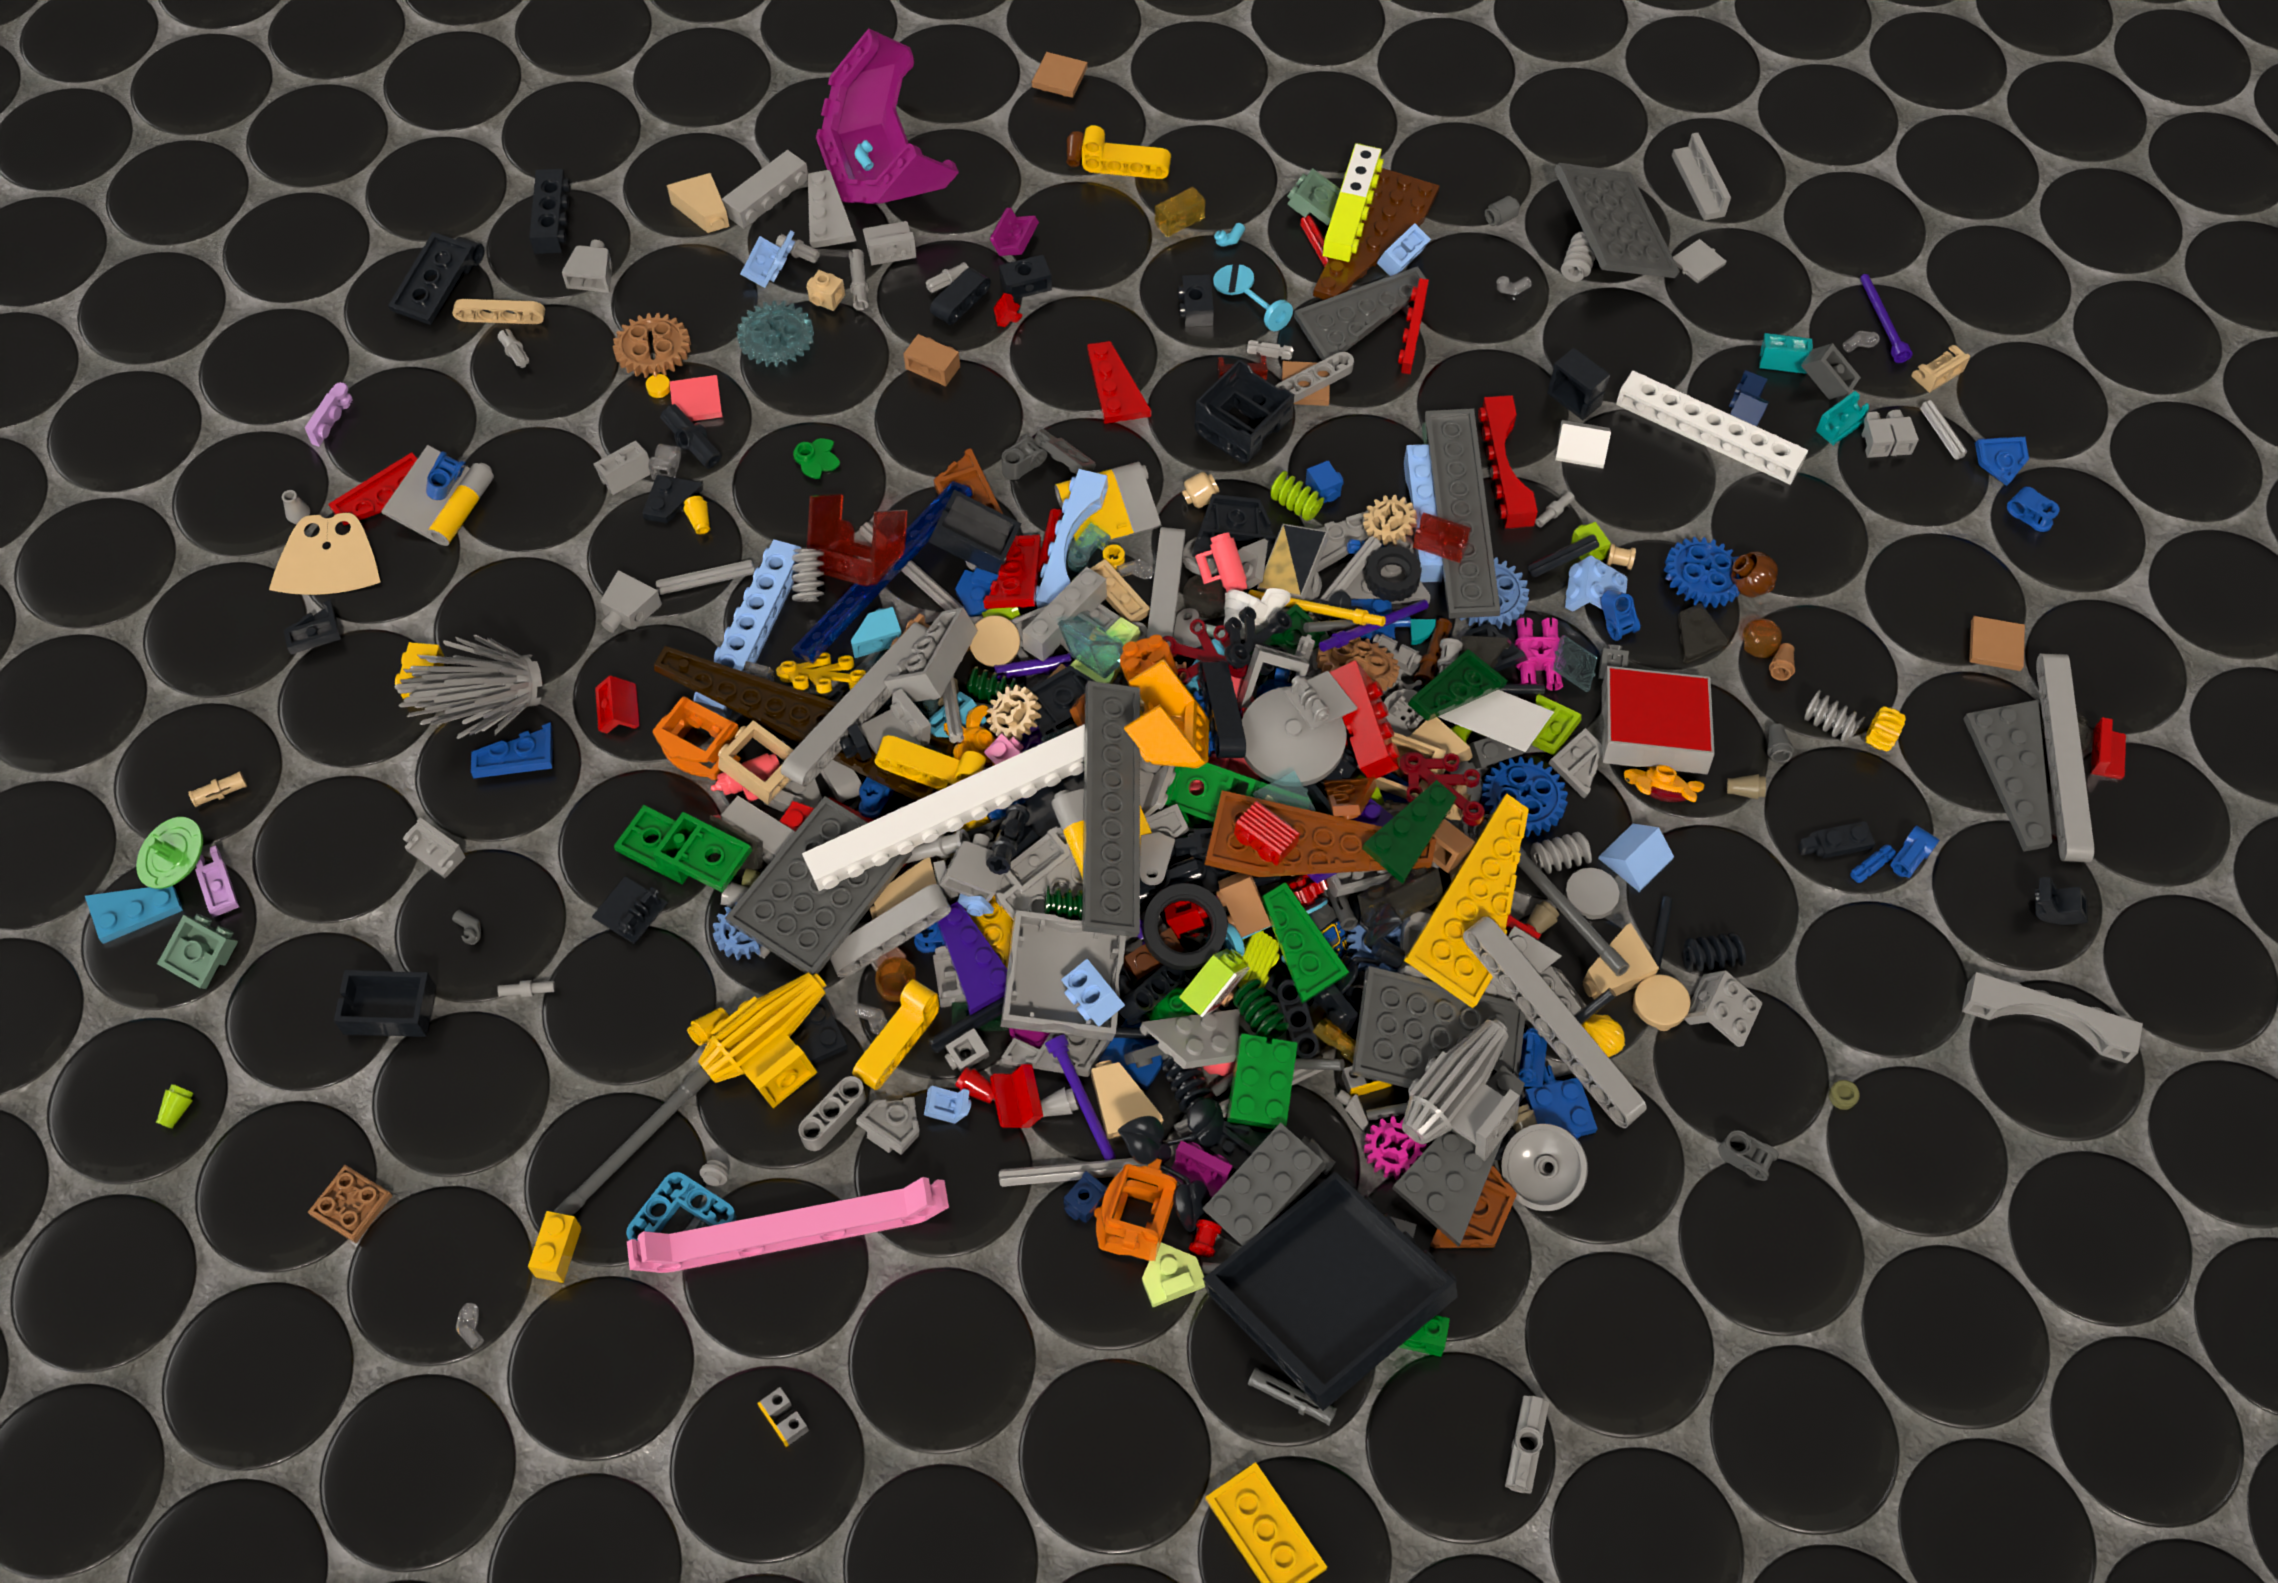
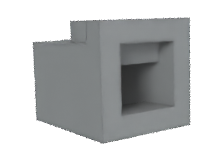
(968, 1041)

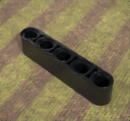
(1222, 709)

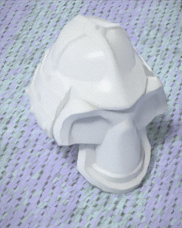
(1271, 602)

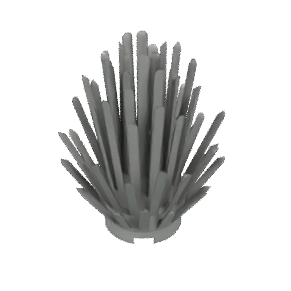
(490, 689)

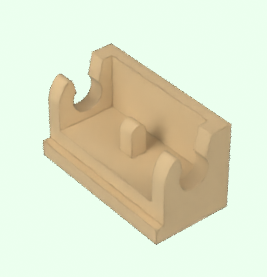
(1941, 369)

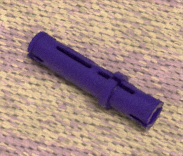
(1032, 667)

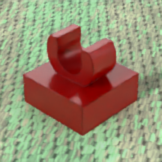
(1006, 310)

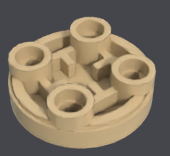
(995, 641)
(1661, 1001)

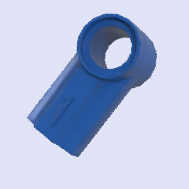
(1916, 848)

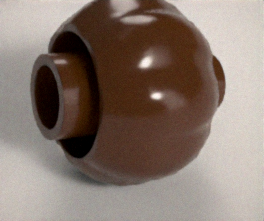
(1757, 573)

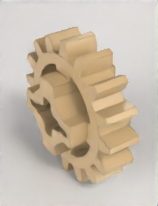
(1390, 519)
(1014, 713)

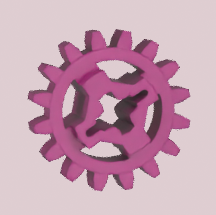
(1389, 1158)

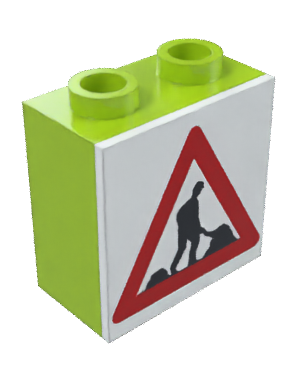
(1215, 982)

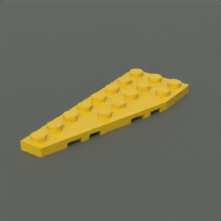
(1478, 890)

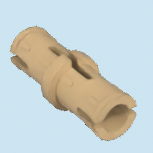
(217, 789)

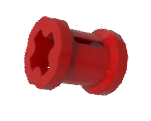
(1205, 1238)

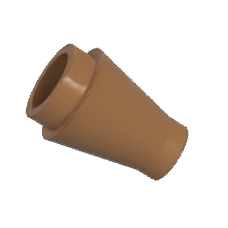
(1783, 664)

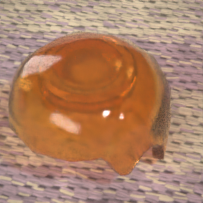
(1762, 638)
(893, 977)

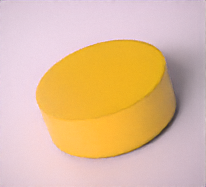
(658, 386)

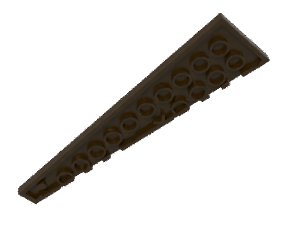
(782, 710)

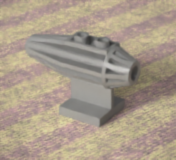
(1457, 1097)

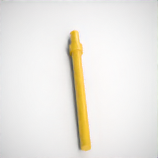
(1358, 616)

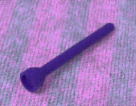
(1900, 350)
(1059, 1049)

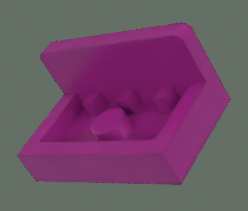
(1013, 233)
(1199, 1165)

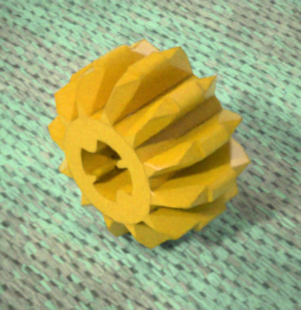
(1885, 728)

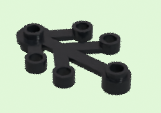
(1239, 654)

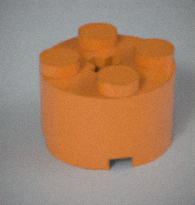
(1143, 654)

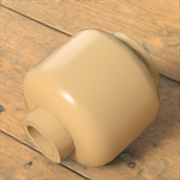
(1200, 489)

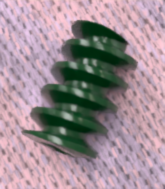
(987, 688)
(1064, 904)
(1257, 1011)

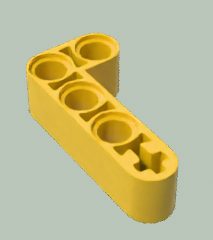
(1121, 158)
(925, 764)
(900, 1034)

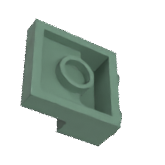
(1314, 196)
(197, 950)

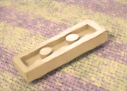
(1121, 595)

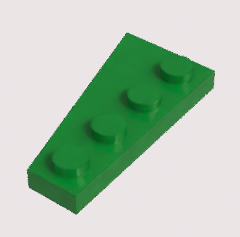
(1304, 947)

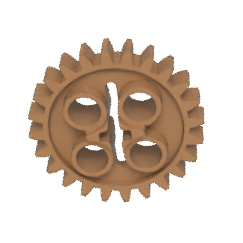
(634, 346)
(1374, 660)

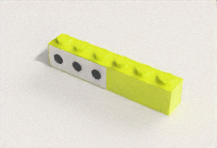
(1352, 203)

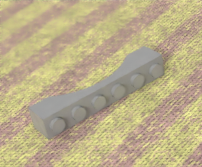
(2107, 1033)

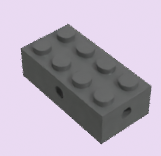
(1265, 1185)

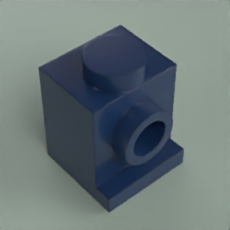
(1752, 384)
(1080, 1208)

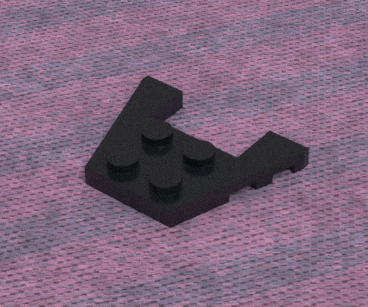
(1240, 517)
(1057, 697)

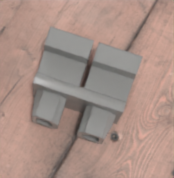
(1889, 435)

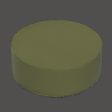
(1844, 1094)

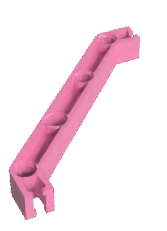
(787, 1229)

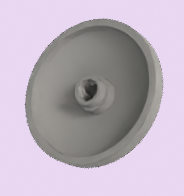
(1284, 742)

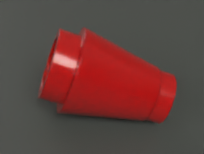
(977, 1085)

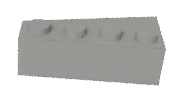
(934, 657)

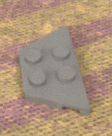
(1391, 573)
(1197, 1039)

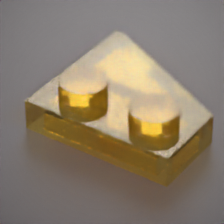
(1334, 1037)

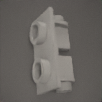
(1407, 657)

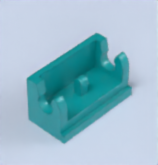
(1784, 352)
(1842, 419)

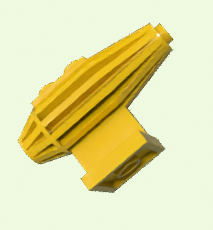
(759, 1041)

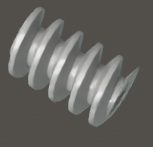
(1578, 258)
(807, 575)
(1833, 717)
(1560, 851)

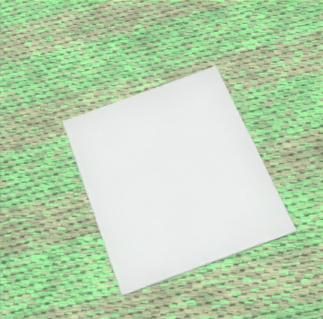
(1502, 718)

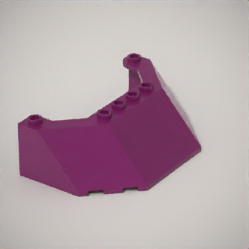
(864, 108)

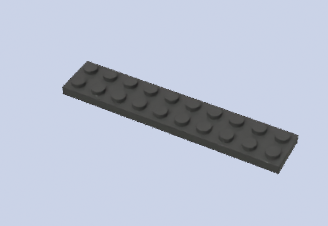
(1461, 499)
(1111, 811)

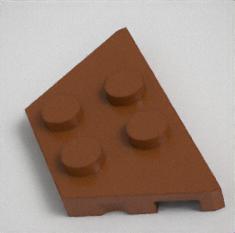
(968, 473)
(1487, 1217)

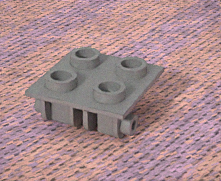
(1319, 699)

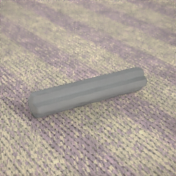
(1943, 429)

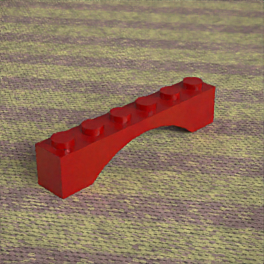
(1516, 500)

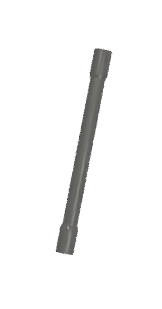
(1607, 953)
(626, 1150)

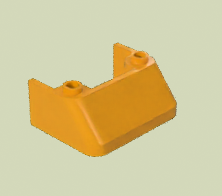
(1173, 723)

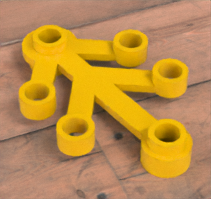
(821, 676)

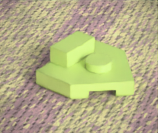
(1171, 1275)

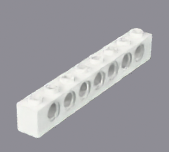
(1711, 427)

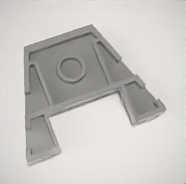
(1082, 1052)

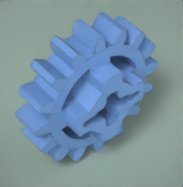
(737, 943)

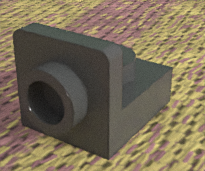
(1612, 656)

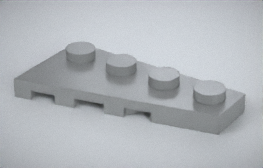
(826, 212)
(1340, 534)

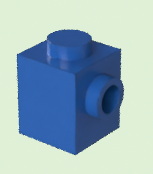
(1325, 481)

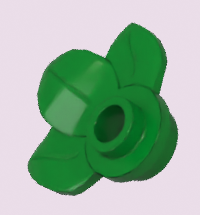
(817, 458)

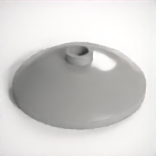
(1525, 1167)

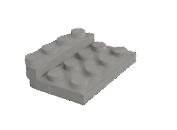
(1041, 865)

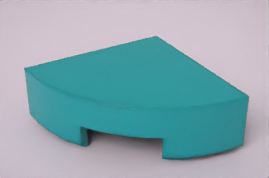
(1421, 629)

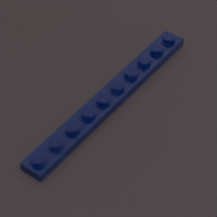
(860, 596)

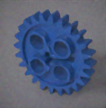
(1702, 572)
(1533, 779)

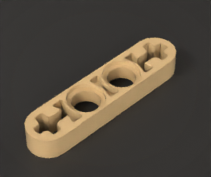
(472, 311)

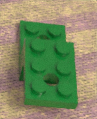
(1214, 780)
(683, 848)

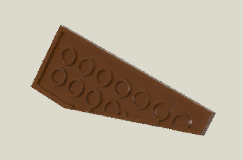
(1395, 207)

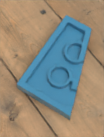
(130, 910)

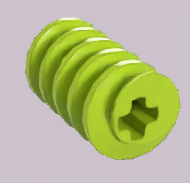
(1295, 498)

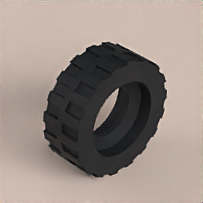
(1393, 590)

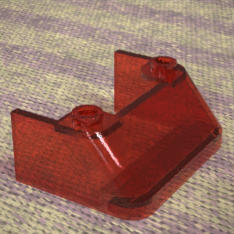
(842, 555)

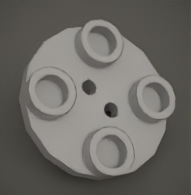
(1397, 707)

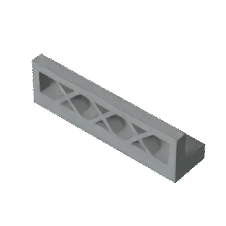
(1702, 179)

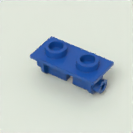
(1533, 1059)

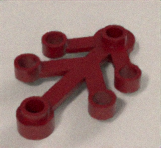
(1208, 654)
(1422, 770)

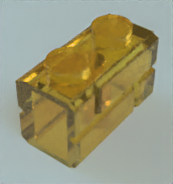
(1180, 211)

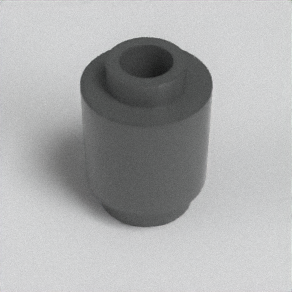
(1502, 211)

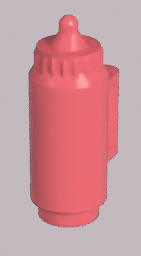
(1227, 562)
(761, 766)

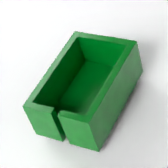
(1261, 1082)

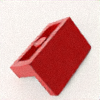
(616, 704)
(2108, 750)
(1017, 1098)

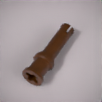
(1428, 663)

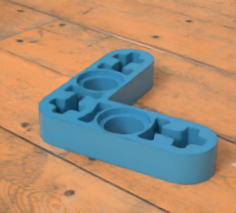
(680, 1199)

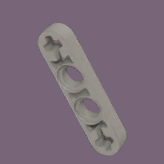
(1316, 381)

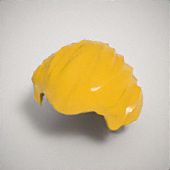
(1605, 1033)

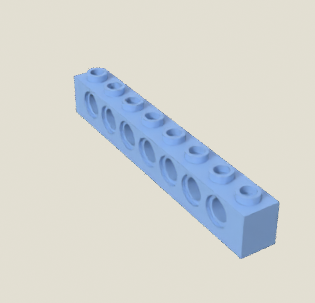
(760, 620)

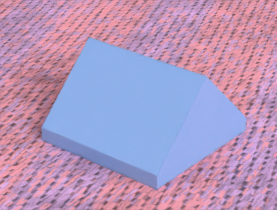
(1638, 855)

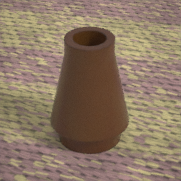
(1074, 148)

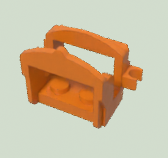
(685, 755)
(1113, 1204)

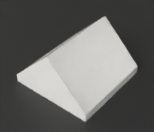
(1582, 444)

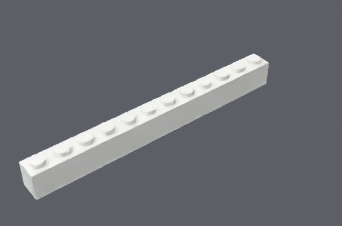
(947, 810)

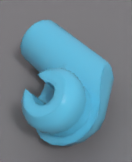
(861, 155)
(1231, 238)

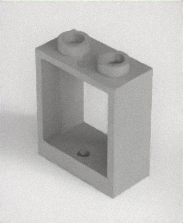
(1273, 657)

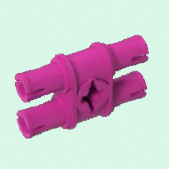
(1539, 652)

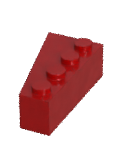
(1367, 724)

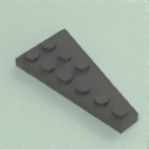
(1348, 317)
(2014, 758)

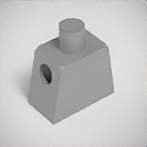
(589, 268)
(628, 602)
(968, 870)

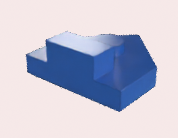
(2002, 456)
(973, 589)

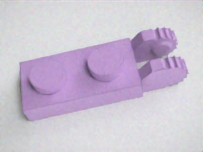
(327, 413)
(216, 884)

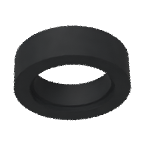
(1194, 894)

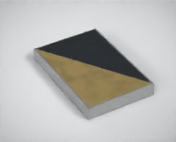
(1294, 560)

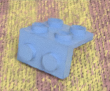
(767, 260)
(1589, 582)

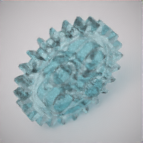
(764, 344)

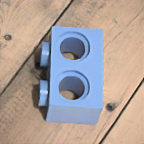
(1403, 250)
(1092, 992)

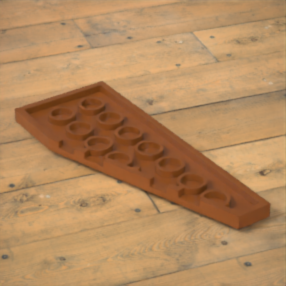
(1323, 847)

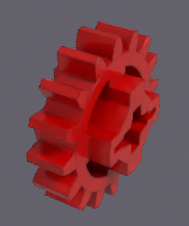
(1306, 889)

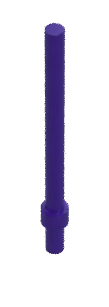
(1342, 638)

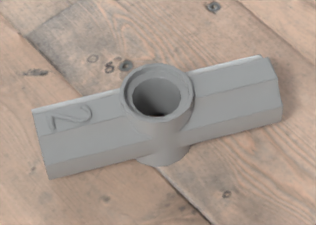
(1523, 1461)

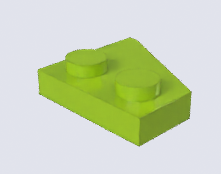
(1558, 726)

